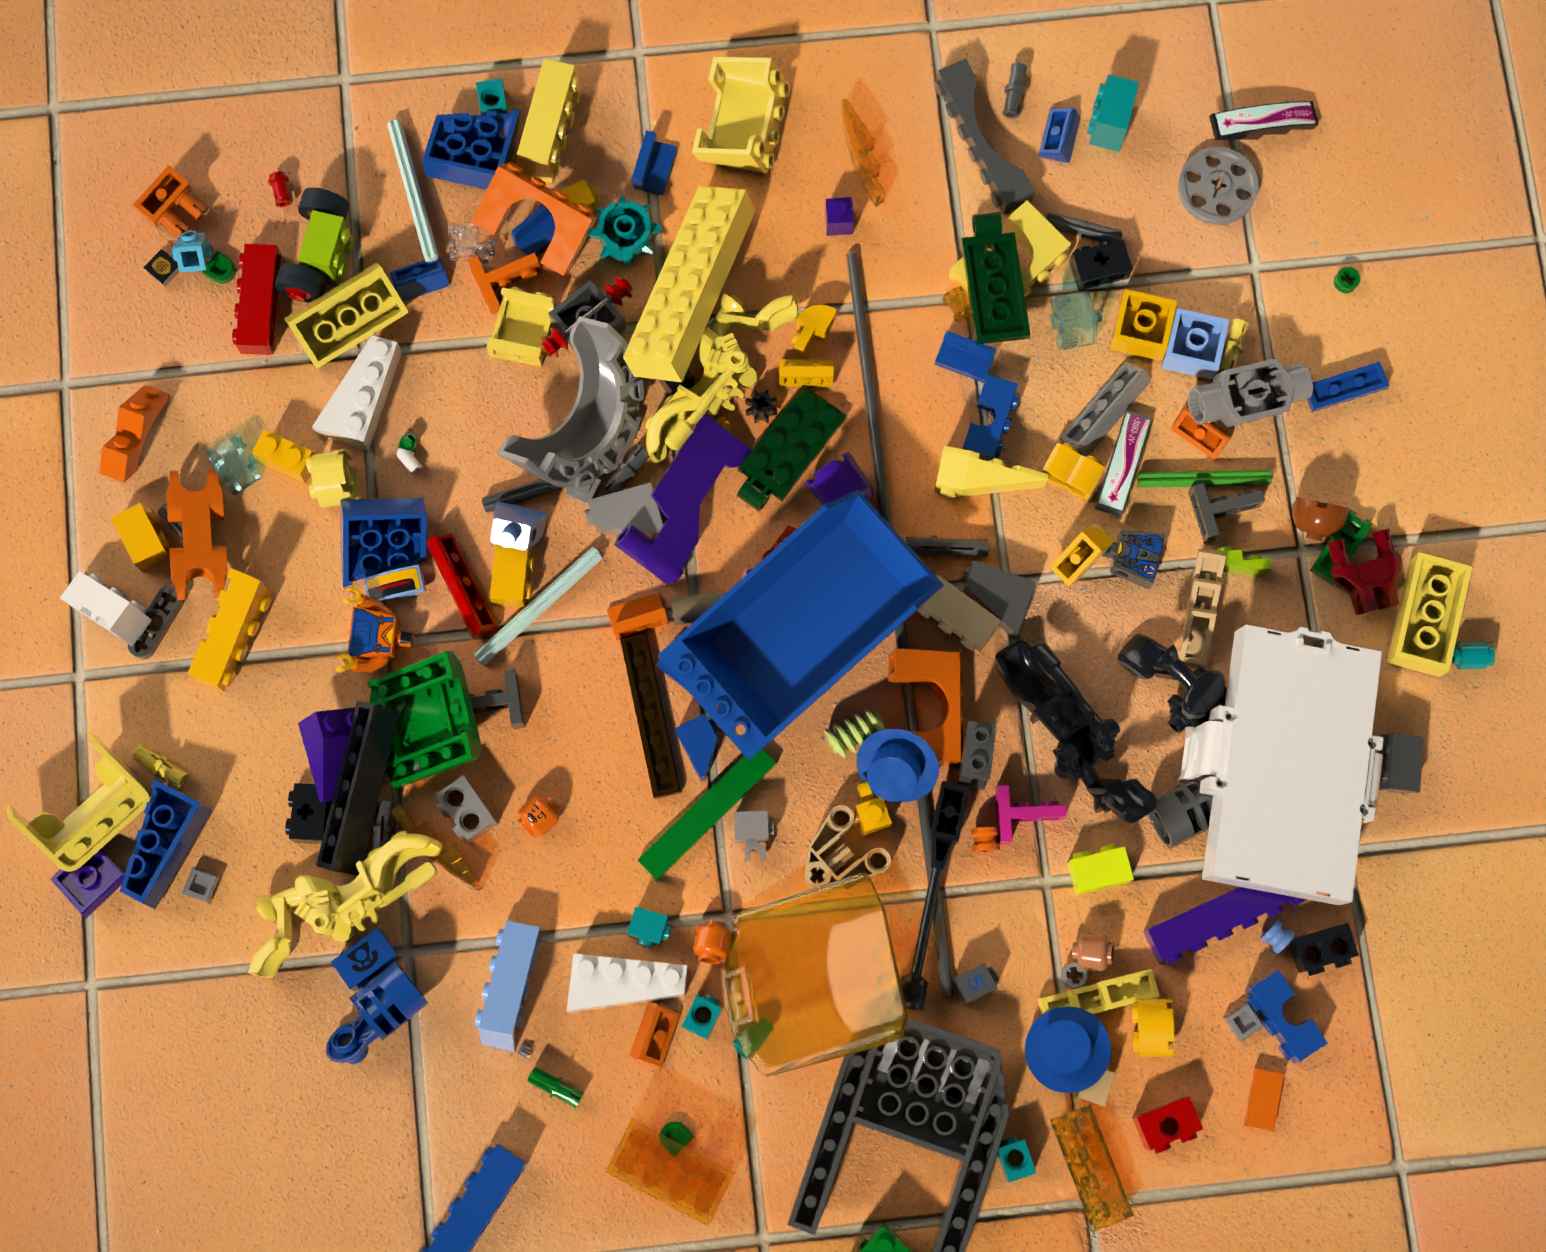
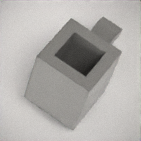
(752, 829)

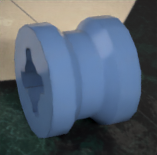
(1277, 936)

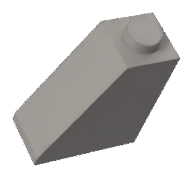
(630, 506)

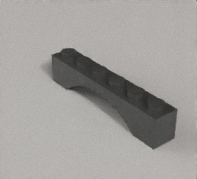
(1007, 182)

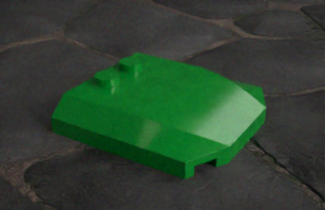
(434, 720)

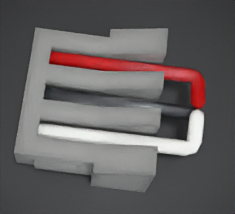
(524, 1051)

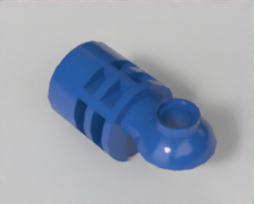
(383, 1006)

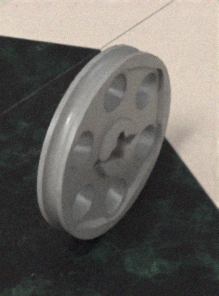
(1228, 189)

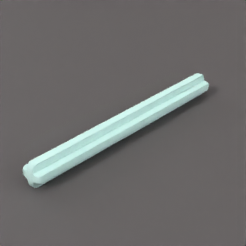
(413, 190)
(538, 606)

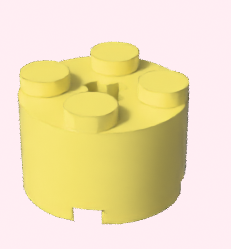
(332, 478)

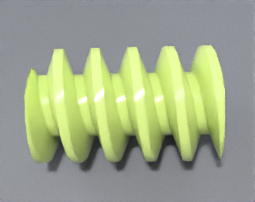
(854, 733)

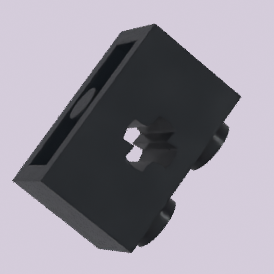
(1091, 274)
(298, 827)

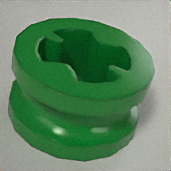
(1342, 286)

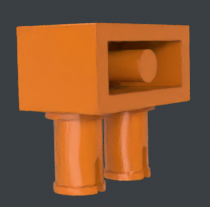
(163, 196)

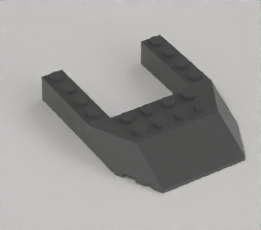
(926, 1092)

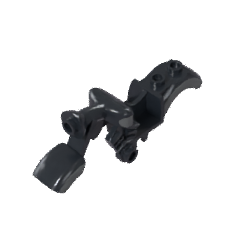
(1204, 688)

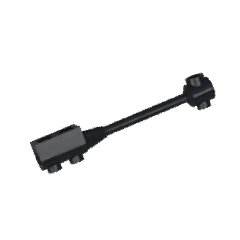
(943, 837)

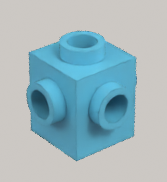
(192, 251)

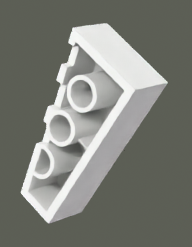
(361, 396)

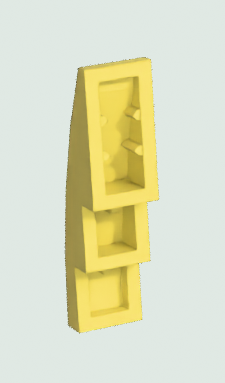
(1105, 994)

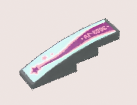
(1123, 463)

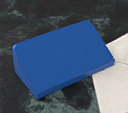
(1060, 134)
(419, 279)

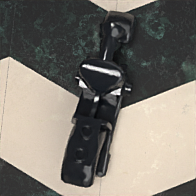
(1074, 724)

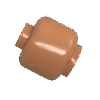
(1093, 951)

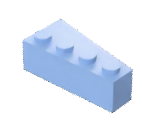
(508, 985)

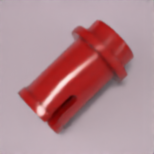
(278, 181)

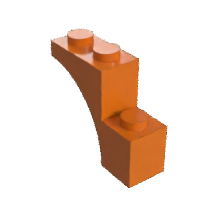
(134, 421)

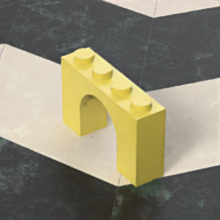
(1041, 239)

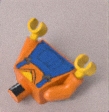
(372, 635)

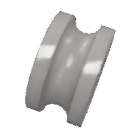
(1068, 982)

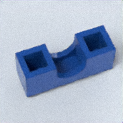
(997, 398)
(1268, 997)

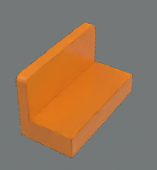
(637, 616)

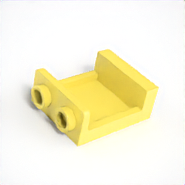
(520, 326)

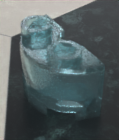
(233, 464)

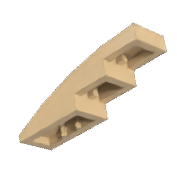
(1202, 607)

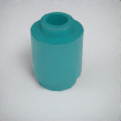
(1473, 655)

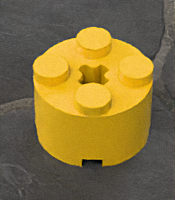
(1154, 1027)

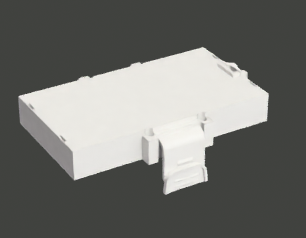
(1289, 764)

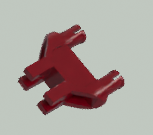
(1368, 582)

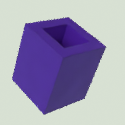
(839, 216)

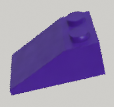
(325, 742)

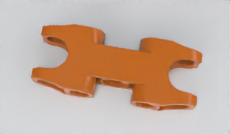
(195, 512)

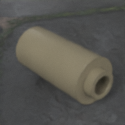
(690, 608)

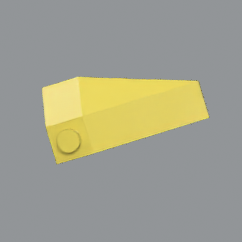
(965, 474)

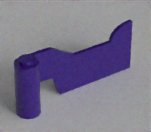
(680, 498)

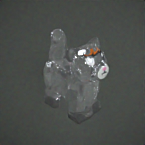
(465, 242)

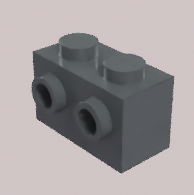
(1401, 763)

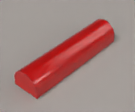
(462, 585)

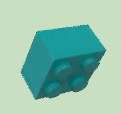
(1112, 112)

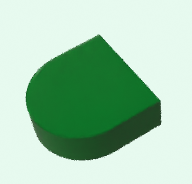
(220, 269)
(677, 1132)

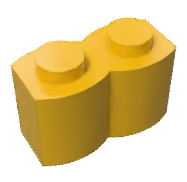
(1073, 471)

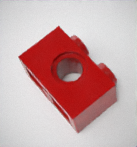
(1150, 1125)

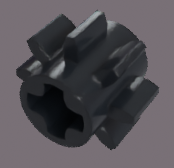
(756, 401)

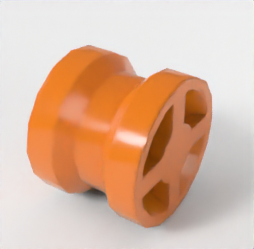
(985, 839)

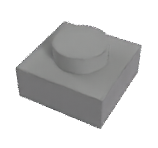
(584, 493)

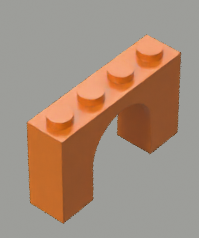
(571, 220)
(941, 674)

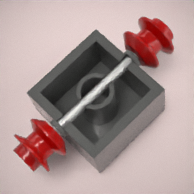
(587, 303)

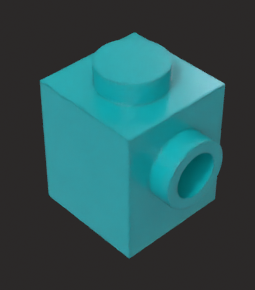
(649, 927)

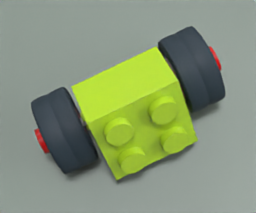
(323, 247)

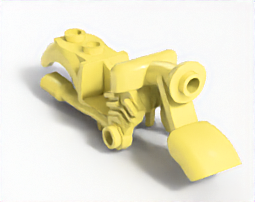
(723, 369)
(338, 908)

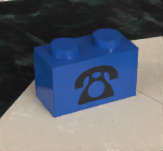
(365, 959)

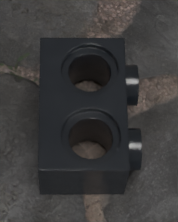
(1322, 944)

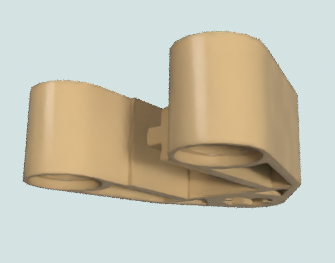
(826, 838)

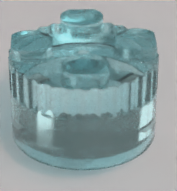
(1074, 320)

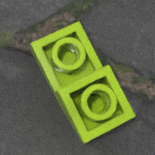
(1250, 566)

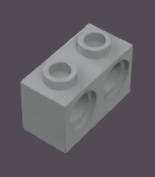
(470, 806)

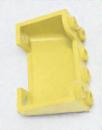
(744, 114)

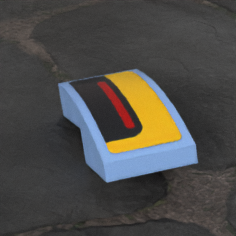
(396, 584)

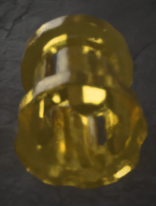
(957, 303)

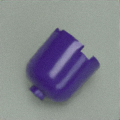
(838, 480)

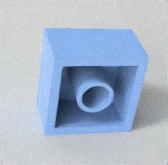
(1195, 344)

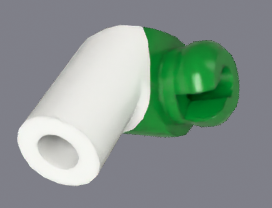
(406, 452)

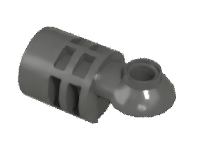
(1181, 813)

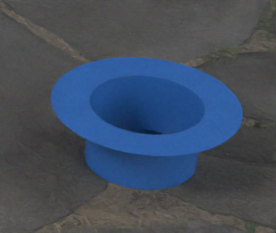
(897, 765)
(1067, 1049)

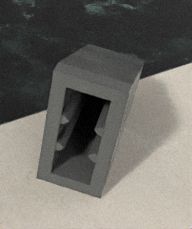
(999, 593)

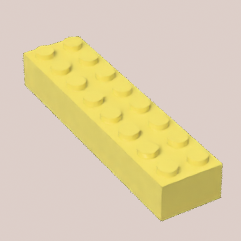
(689, 284)

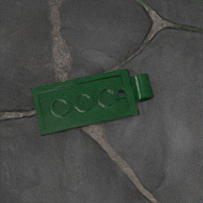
(994, 282)
(788, 448)

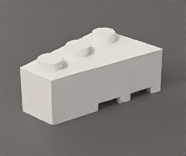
(106, 607)

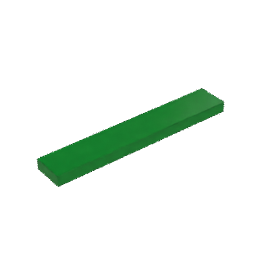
(705, 813)

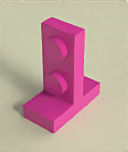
(1022, 813)

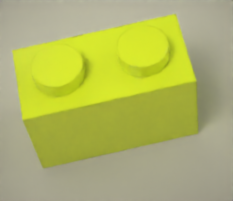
(1100, 870)

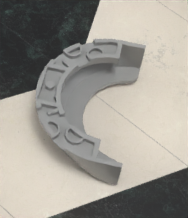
(600, 422)

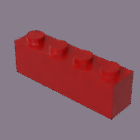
(257, 299)

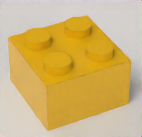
(1143, 324)

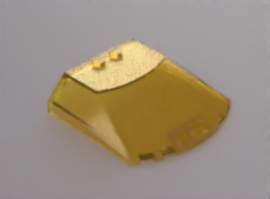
(813, 977)

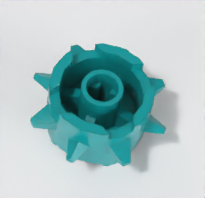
(625, 245)

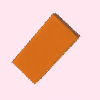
(1264, 1099)

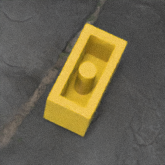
(282, 456)
(141, 536)
(1082, 554)
(510, 577)

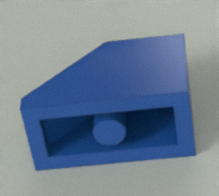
(699, 743)

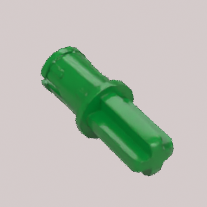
(555, 1087)

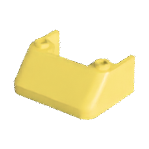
(94, 821)

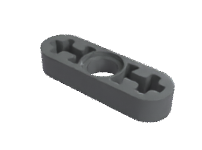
(159, 634)

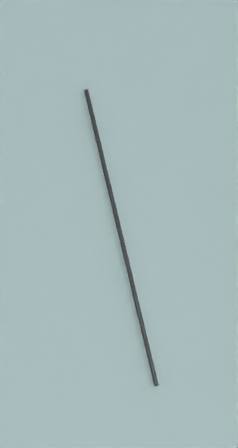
(901, 636)

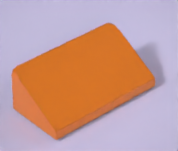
(1206, 437)
(655, 1034)

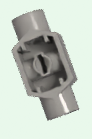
(1250, 393)

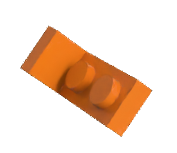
(502, 277)

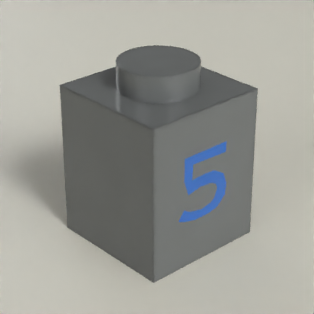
(976, 983)

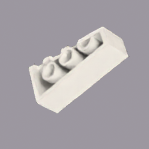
(611, 982)

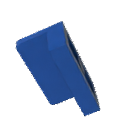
(653, 165)
(534, 232)
(965, 357)

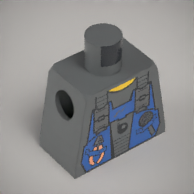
(1136, 556)

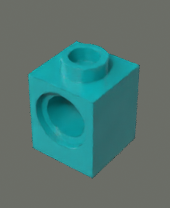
(489, 91)
(702, 1029)
(1026, 1166)

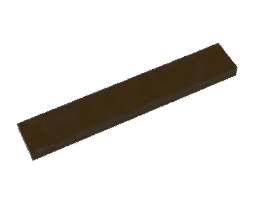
(650, 715)

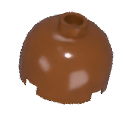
(1318, 518)

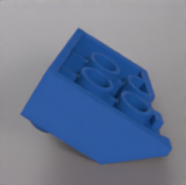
(470, 147)
(381, 536)

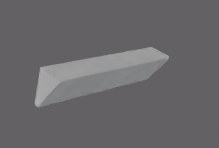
(1106, 408)

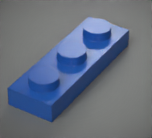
(1348, 386)

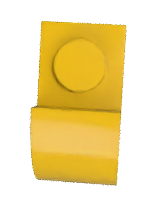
(814, 322)

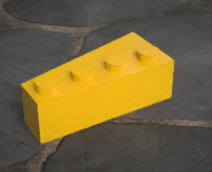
(230, 630)

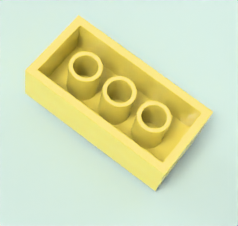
(548, 120)
(346, 315)
(1429, 614)

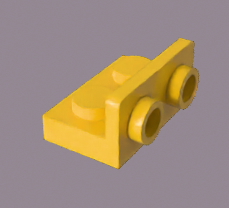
(806, 372)

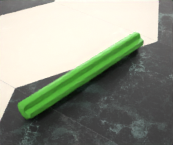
(1209, 478)

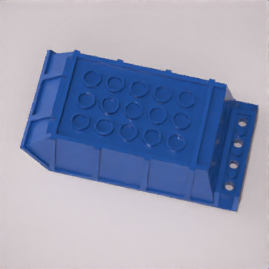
(800, 620)

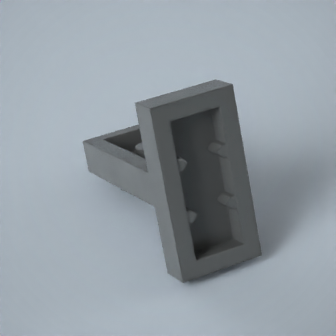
(1220, 507)
(497, 700)

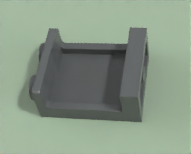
(976, 755)

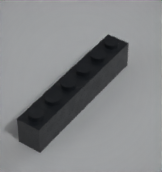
(358, 788)

